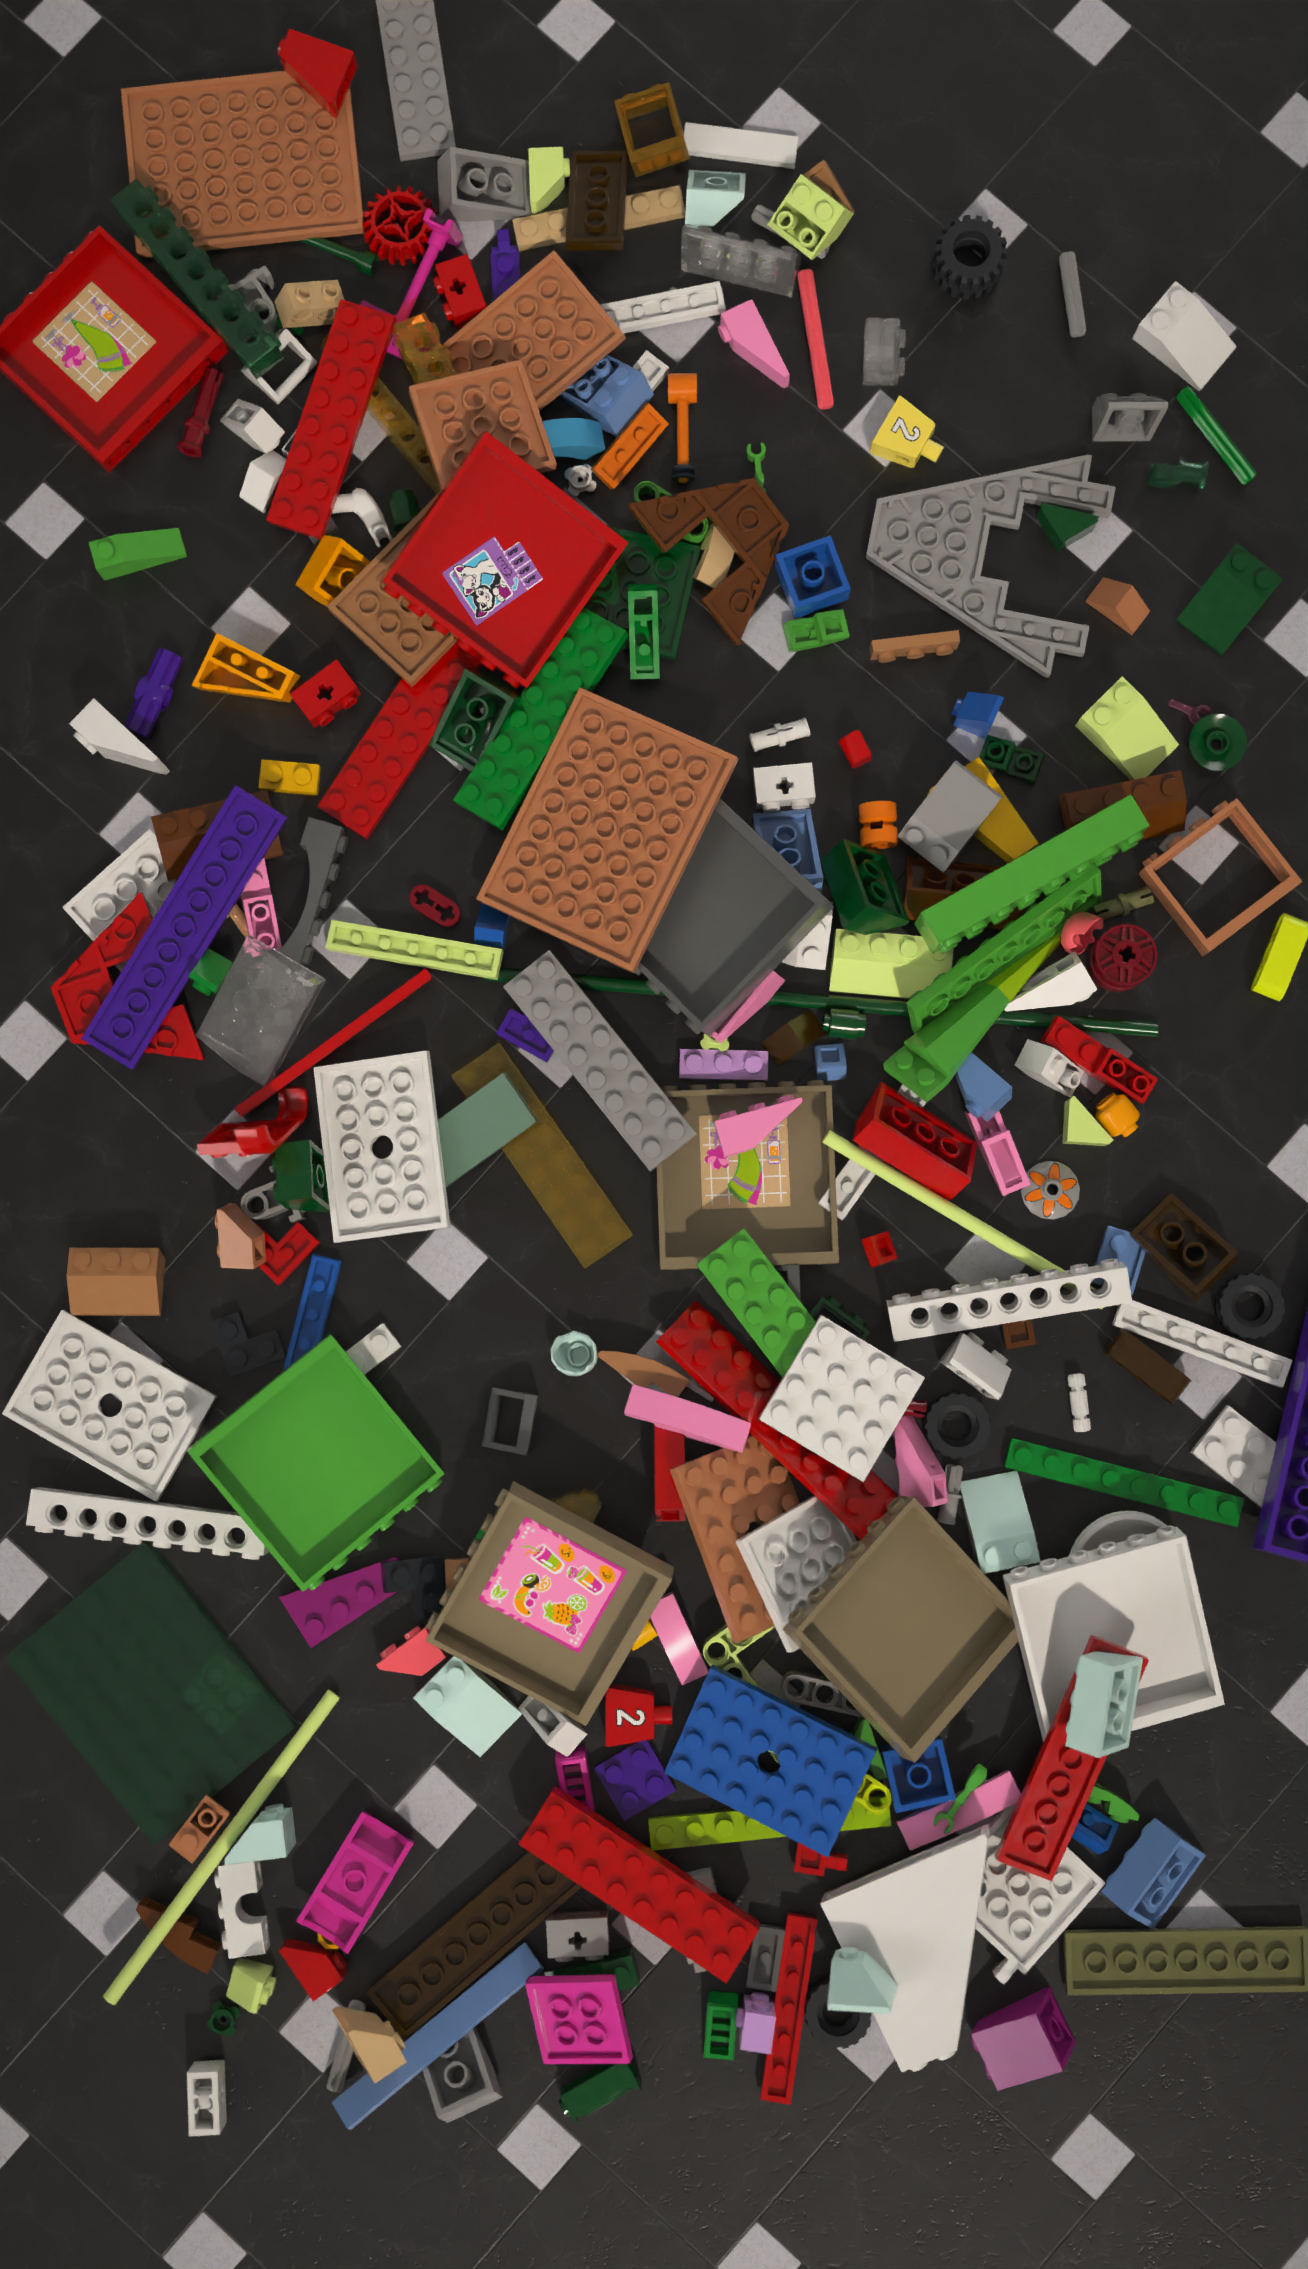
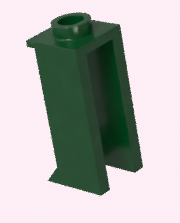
(597, 2089)

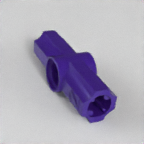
(153, 693)

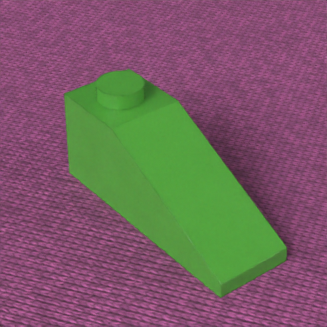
(136, 551)

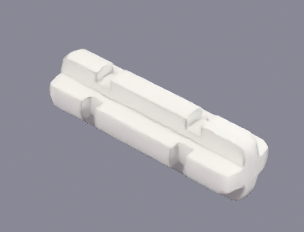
(1079, 1402)

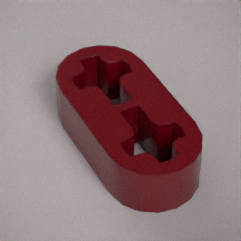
(439, 901)

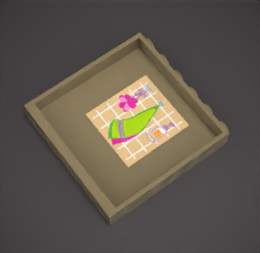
(763, 1190)

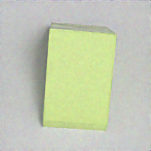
(1081, 1127)

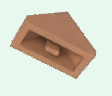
(1119, 604)

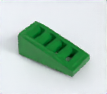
(723, 2006)

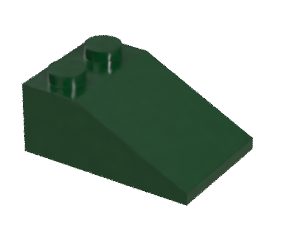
(1229, 599)
(474, 716)

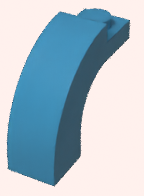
(575, 437)

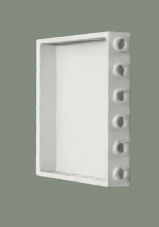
(1130, 1595)

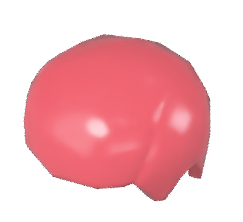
(1078, 931)

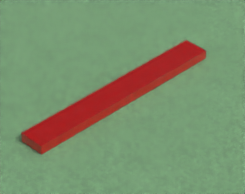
(333, 1042)

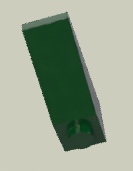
(617, 1963)

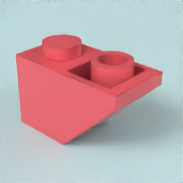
(412, 1656)

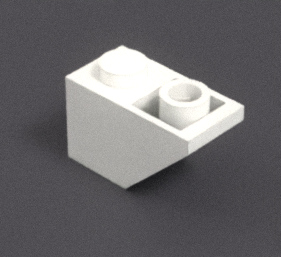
(1049, 1067)

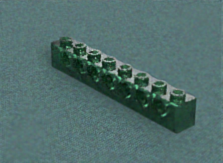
(137, 201)

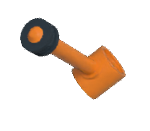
(682, 392)

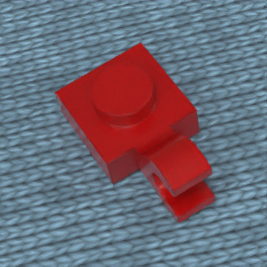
(814, 1863)

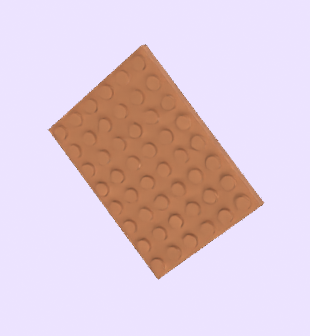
(245, 160)
(607, 829)

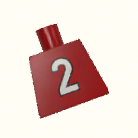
(632, 1715)

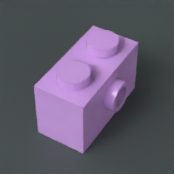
(756, 2022)

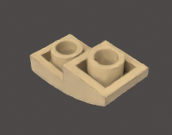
(715, 559)

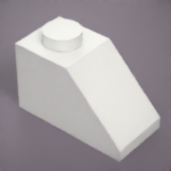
(253, 425)
(553, 1727)

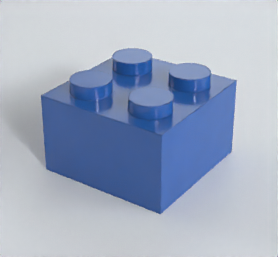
(812, 577)
(918, 1782)

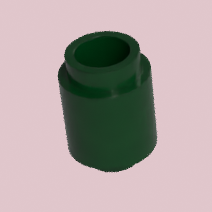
(403, 508)
(844, 1023)

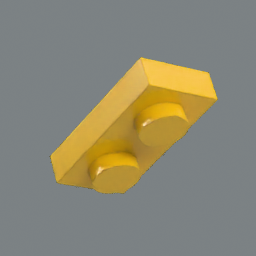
(289, 777)

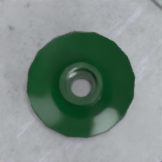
(1229, 736)

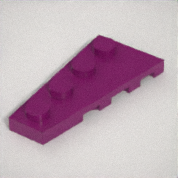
(336, 1602)

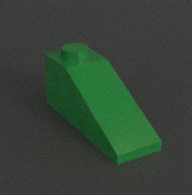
(643, 631)

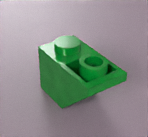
(210, 972)

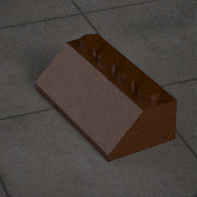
(1158, 797)
(182, 831)
(928, 886)

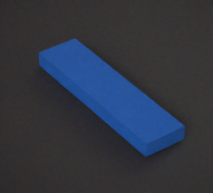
(313, 1307)

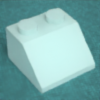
(266, 1838)

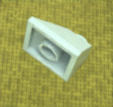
(712, 196)
(859, 1983)

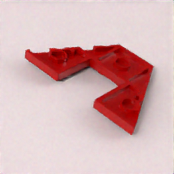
(89, 981)

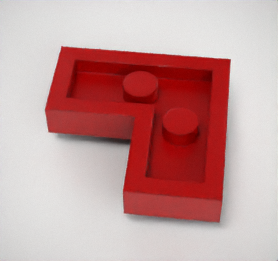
(288, 1253)

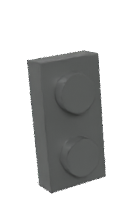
(765, 1958)

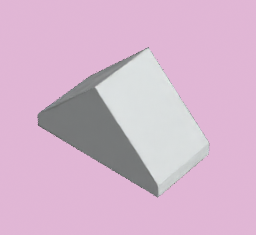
(262, 480)

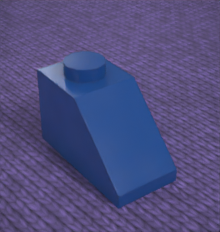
(976, 712)

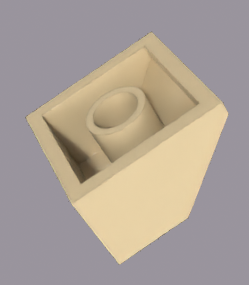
(372, 2041)

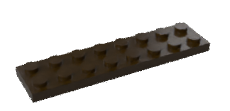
(470, 1942)

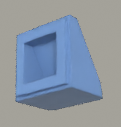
(830, 1062)

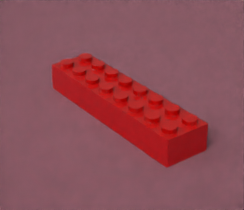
(640, 1884)

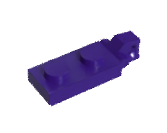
(504, 264)

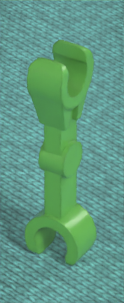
(756, 459)
(975, 1778)

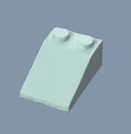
(998, 1522)
(467, 1705)

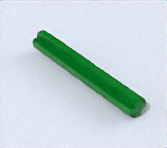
(1216, 435)

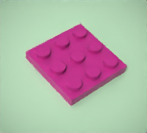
(579, 2019)

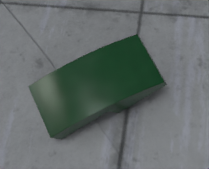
(1011, 760)

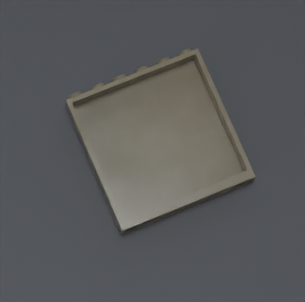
(905, 1627)

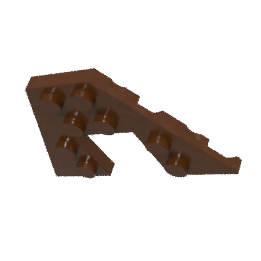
(745, 521)

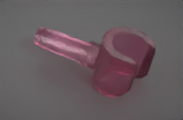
(1189, 710)

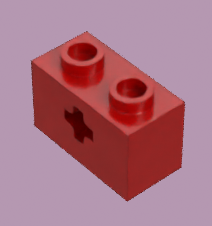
(455, 276)
(336, 683)

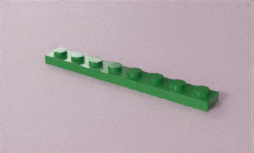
(1123, 1482)

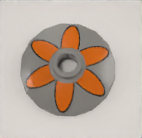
(1040, 1201)

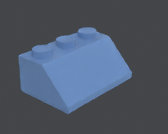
(1152, 1873)

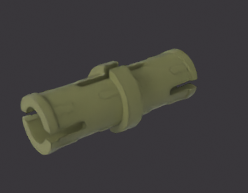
(1123, 904)

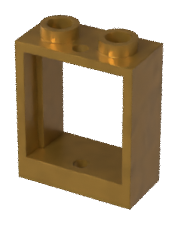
(661, 153)

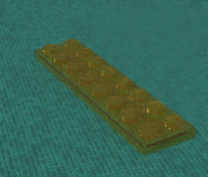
(552, 1167)

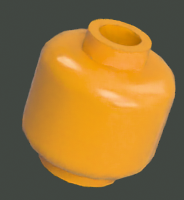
(1117, 1115)

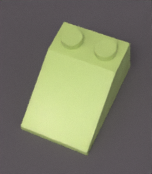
(1127, 731)

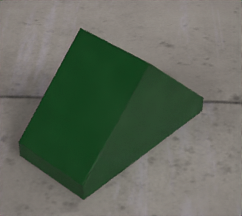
(1065, 525)

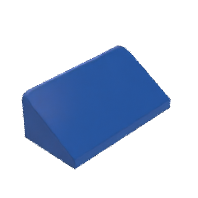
(1095, 1830)

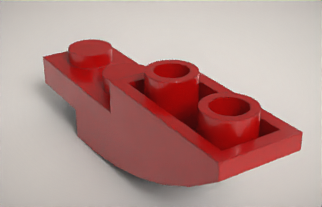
(1099, 1061)

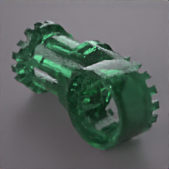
(1167, 475)

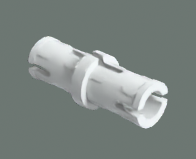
(779, 734)

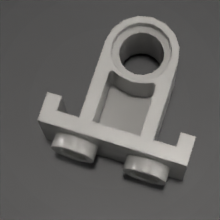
(254, 294)
(271, 1206)

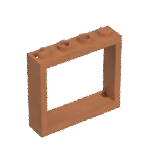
(1261, 844)

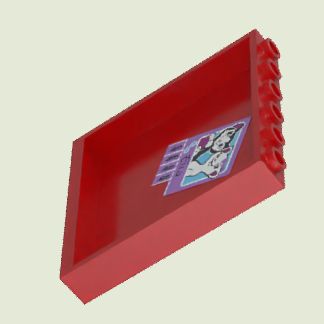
(503, 561)

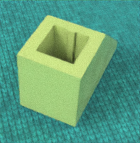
(251, 1984)

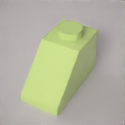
(546, 176)

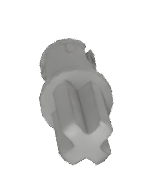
(948, 1511)

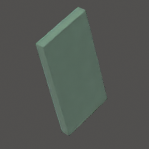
(482, 1126)

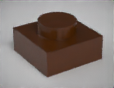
(1018, 1334)

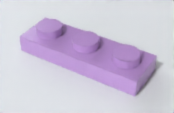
(726, 1065)

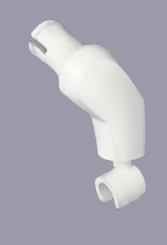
(367, 509)

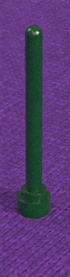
(362, 259)

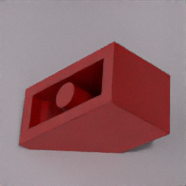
(314, 1966)

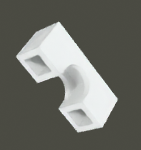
(243, 1933)

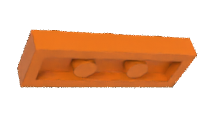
(629, 446)

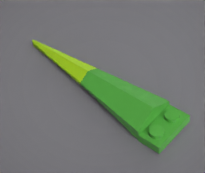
(940, 1048)

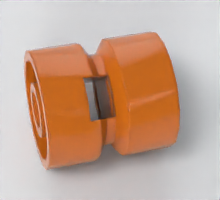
(875, 815)

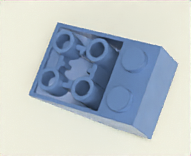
(609, 394)

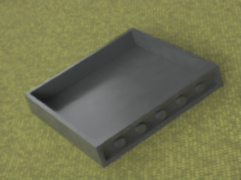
(728, 923)

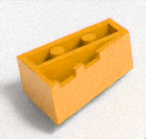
(242, 672)

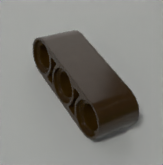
(1147, 1366)

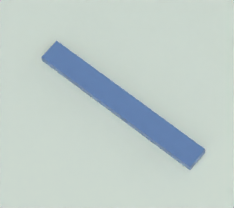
(441, 2034)

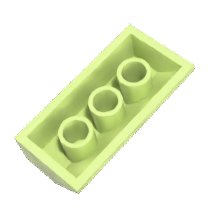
(884, 964)

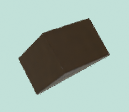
(793, 1037)

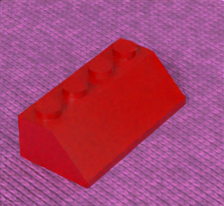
(916, 1142)

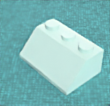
(1103, 1703)

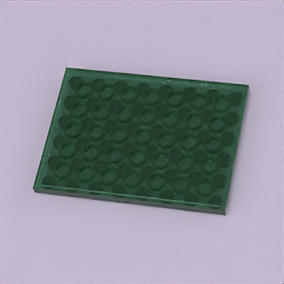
(150, 1692)

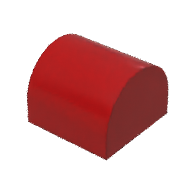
(855, 749)

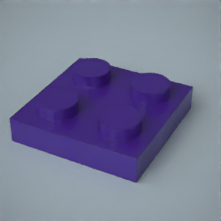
(634, 1778)

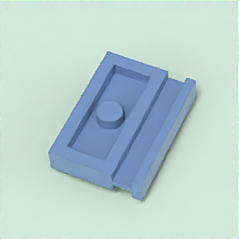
(1120, 1246)

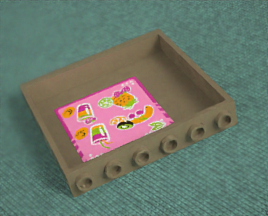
(548, 1603)

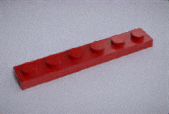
(789, 2008)

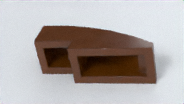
(182, 1939)

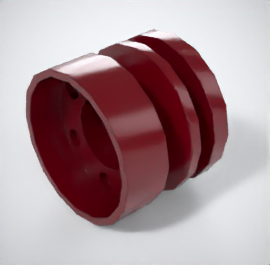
(1106, 963)

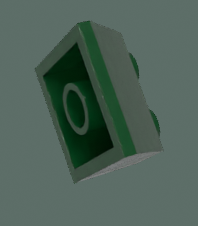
(300, 1177)

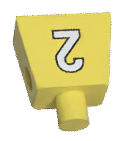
(906, 436)

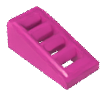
(575, 1762)

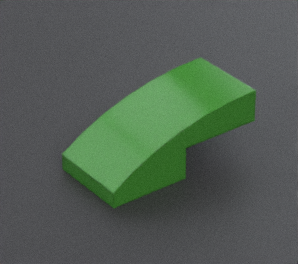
(816, 631)

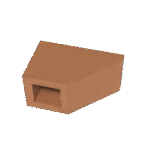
(240, 1239)
(199, 1829)

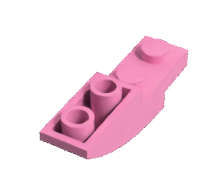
(260, 909)

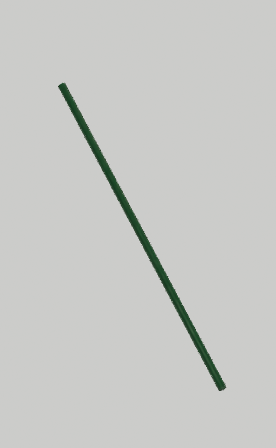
(867, 1005)

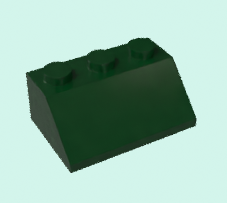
(863, 888)

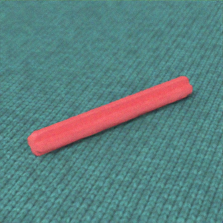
(815, 339)

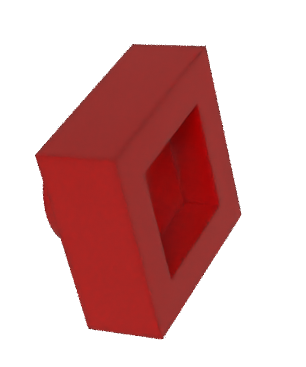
(879, 1249)

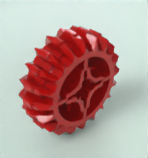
(381, 235)

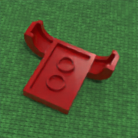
(259, 1136)

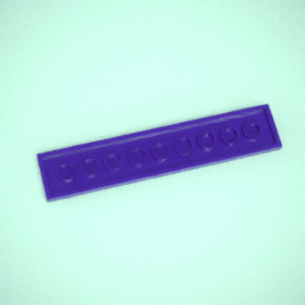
(184, 927)

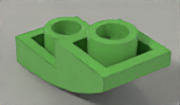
(1113, 1804)

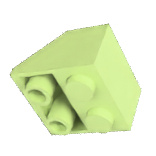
(810, 218)

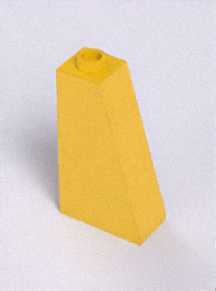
(1003, 828)

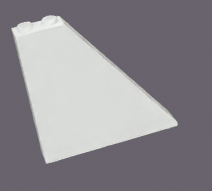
(921, 1930)

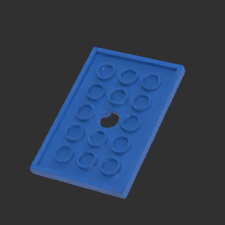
(817, 1760)

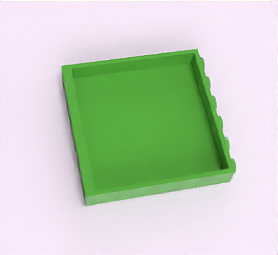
(316, 1463)

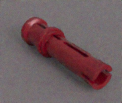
(197, 424)

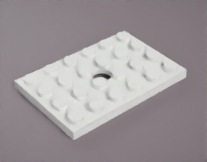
(373, 1100)
(63, 1399)

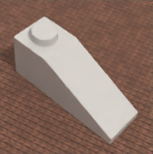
(1055, 986)

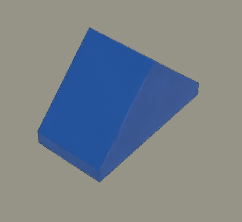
(491, 928)

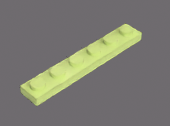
(414, 949)

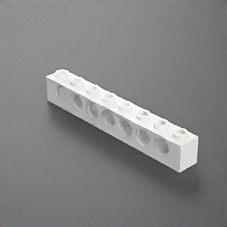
(1113, 1292)
(44, 1518)

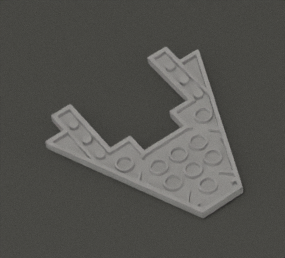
(939, 543)

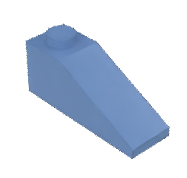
(982, 1088)

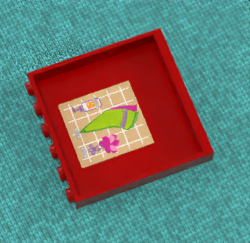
(105, 348)

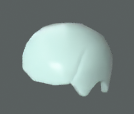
(574, 1353)

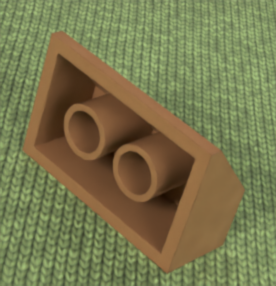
(115, 1281)

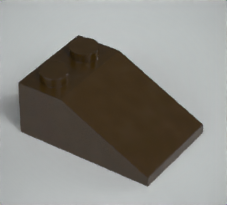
(1184, 1247)

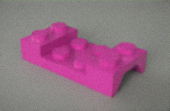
(355, 1881)

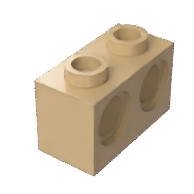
(308, 303)

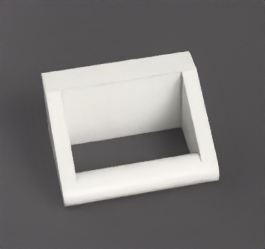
(295, 378)

